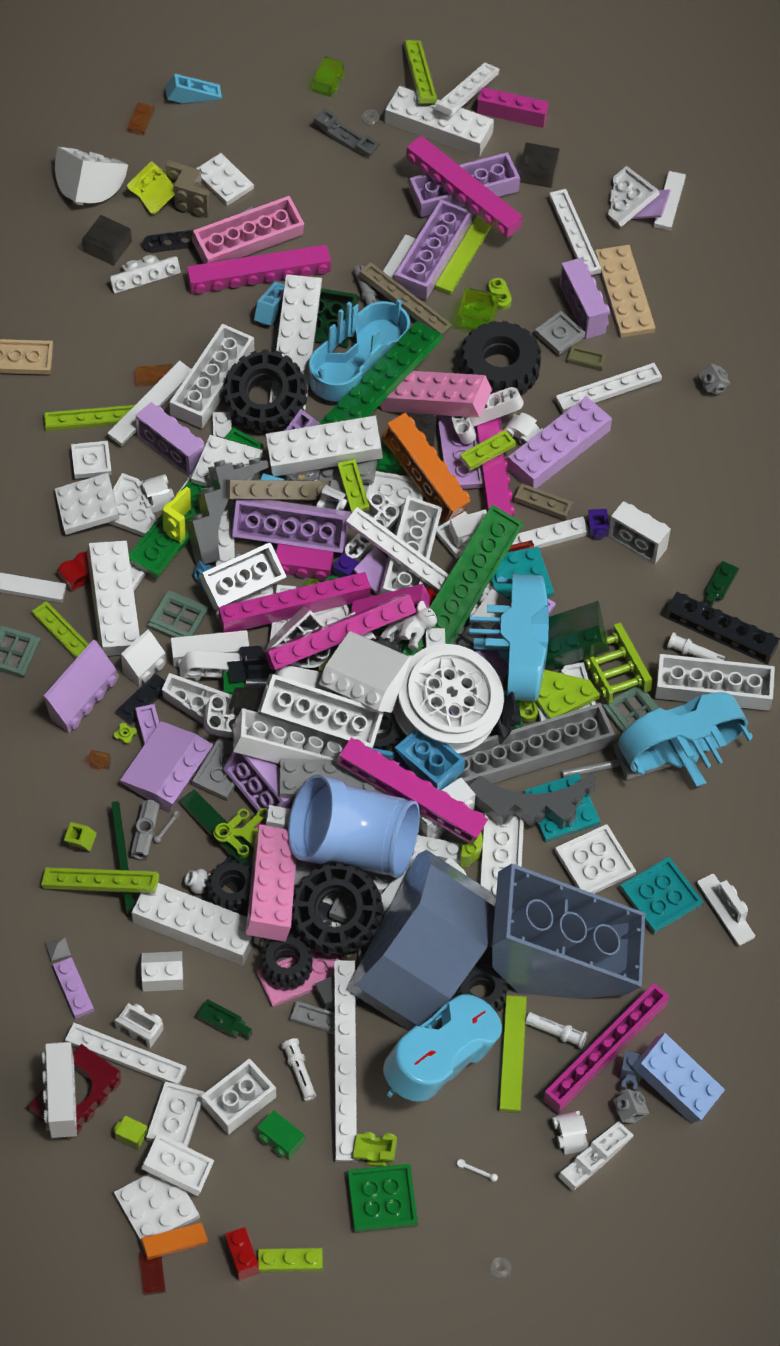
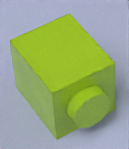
(80, 836)
(130, 1132)

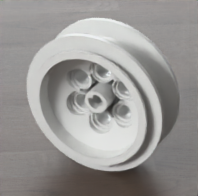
(463, 666)

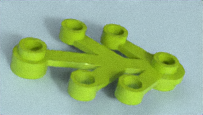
(247, 832)

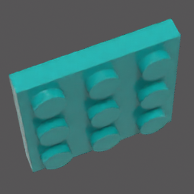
(521, 562)
(585, 812)
(661, 894)

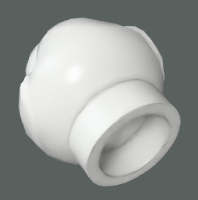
(197, 880)

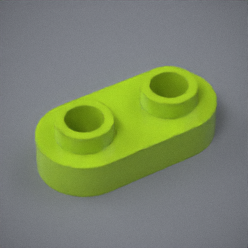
(501, 289)
(528, 707)

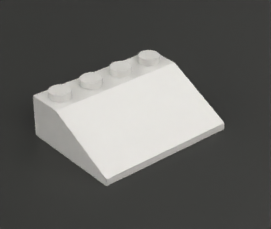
(366, 672)

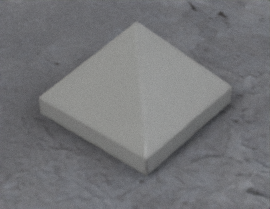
(58, 949)

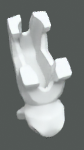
(411, 627)

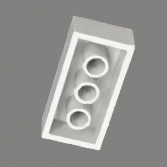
(242, 576)
(59, 1090)

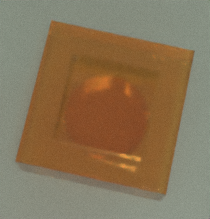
(100, 760)

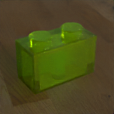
(328, 76)

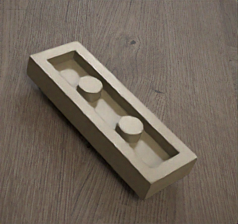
(543, 501)

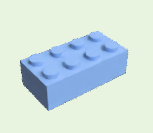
(678, 1078)

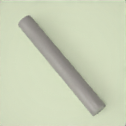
(591, 768)

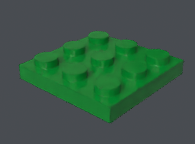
(382, 1198)

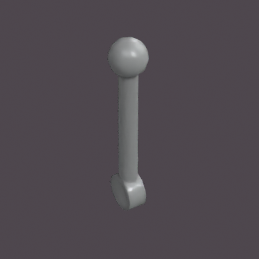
(157, 839)

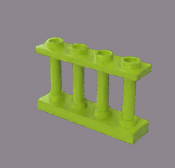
(634, 665)

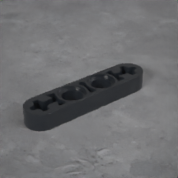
(174, 236)

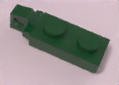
(720, 583)
(224, 1020)

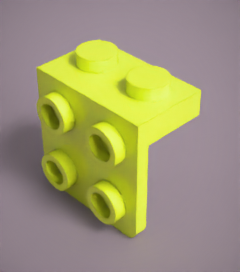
(152, 187)
(174, 515)

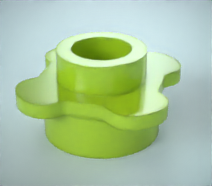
(125, 738)

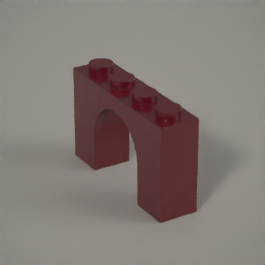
(102, 1078)

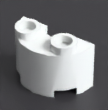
(522, 427)
(157, 492)
(572, 1132)

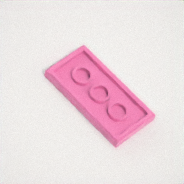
(321, 969)

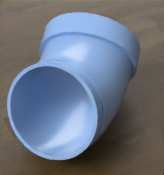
(353, 827)

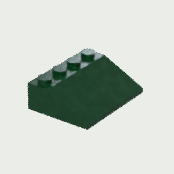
(329, 305)
(575, 636)

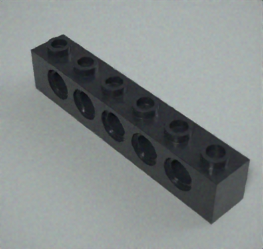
(727, 636)

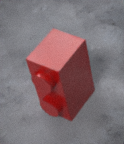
(242, 1253)

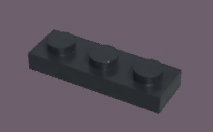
(145, 695)

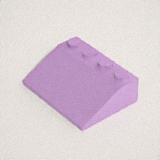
(80, 687)
(166, 764)

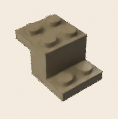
(188, 189)

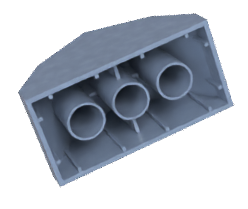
(564, 938)
(425, 942)

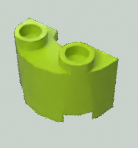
(471, 853)
(374, 1149)

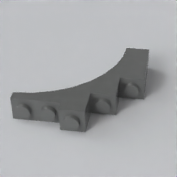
(204, 526)
(532, 808)

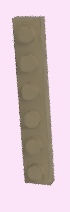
(410, 303)
(275, 489)

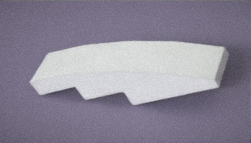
(595, 1156)

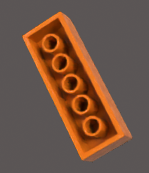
(425, 467)

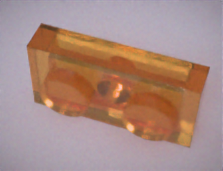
(141, 119)
(151, 374)

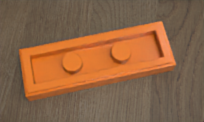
(174, 1241)

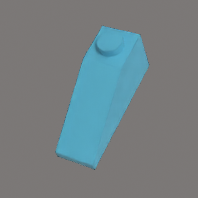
(189, 90)
(270, 304)

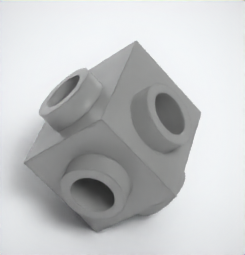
(714, 379)
(631, 1106)

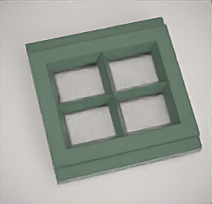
(178, 616)
(16, 650)
(629, 707)

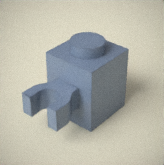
(628, 1074)

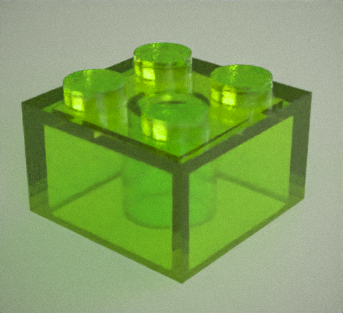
(477, 308)

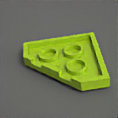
(564, 694)

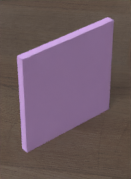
(655, 207)
(374, 566)

